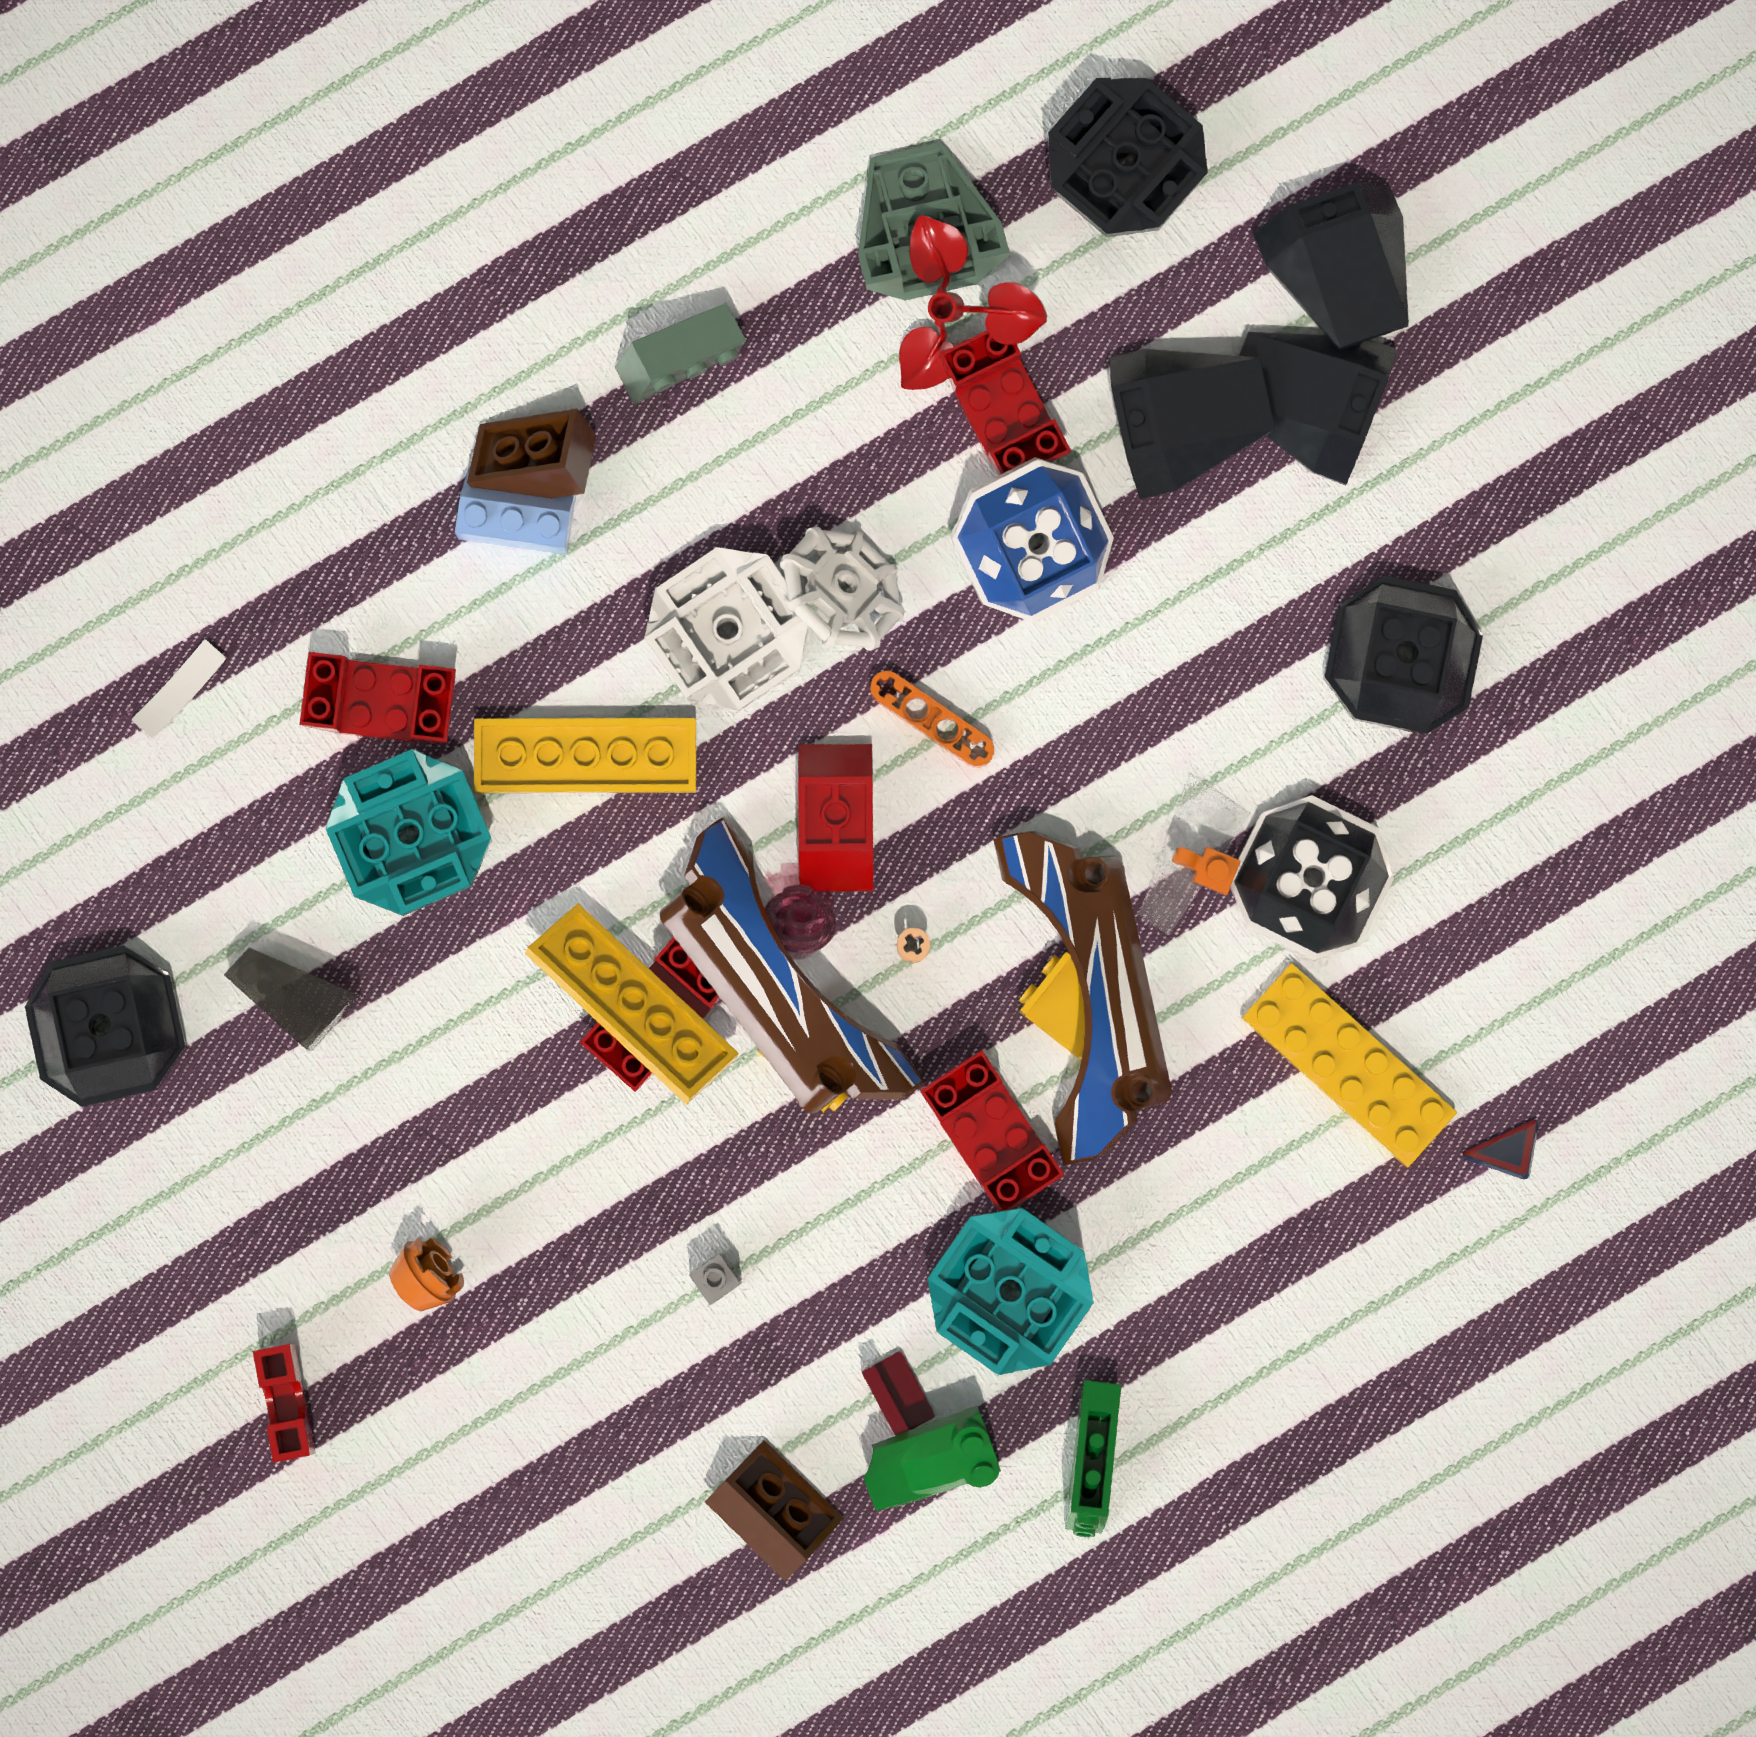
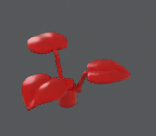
(1012, 309)

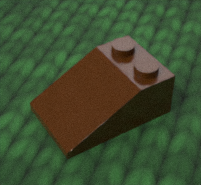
(534, 455)

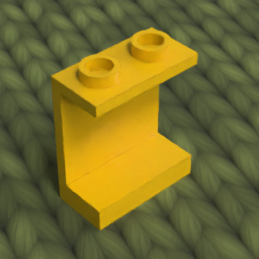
(1058, 1004)

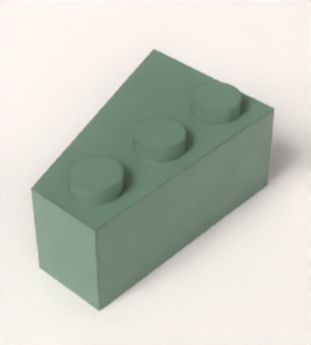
(679, 352)

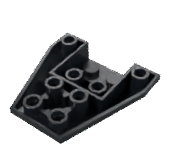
(1342, 261)
(1321, 396)
(1186, 413)

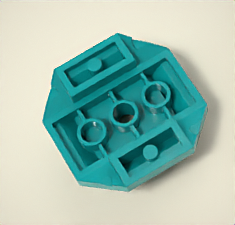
(383, 801)
(1001, 1331)

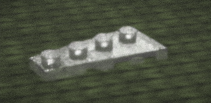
(1200, 821)

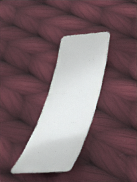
(179, 689)

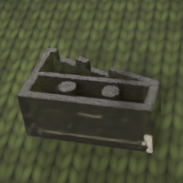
(291, 997)

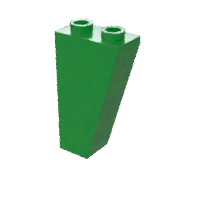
(1093, 1458)

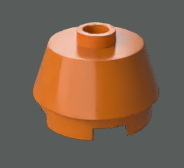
(424, 1275)

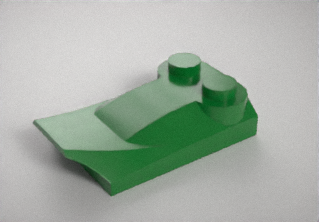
(931, 1460)

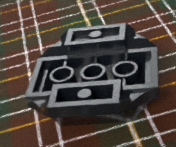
(1131, 119)
(1372, 679)
(143, 1033)

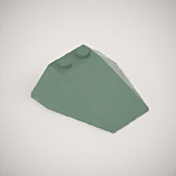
(929, 184)

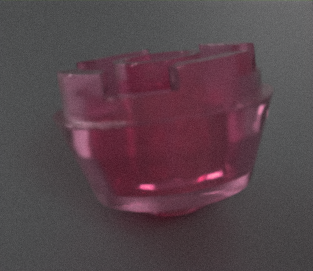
(801, 920)

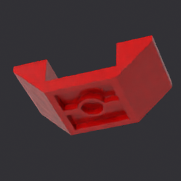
(1002, 403)
(377, 699)
(835, 817)
(686, 981)
(991, 1133)

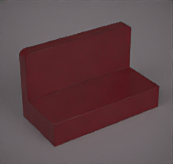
(898, 1393)

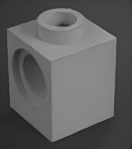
(715, 1279)

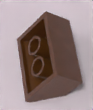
(774, 1510)

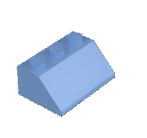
(515, 519)

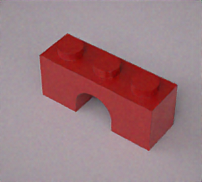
(286, 1403)

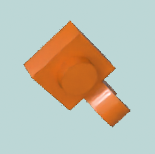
(1212, 868)

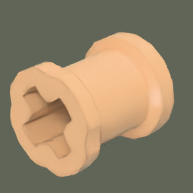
(915, 934)

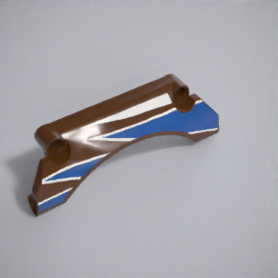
(789, 1020)
(1120, 1020)

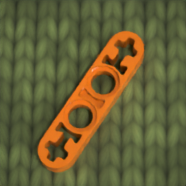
(929, 723)

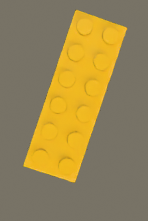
(584, 755)
(632, 1003)
(1349, 1065)

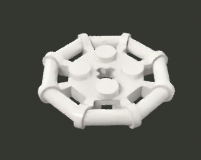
(859, 568)

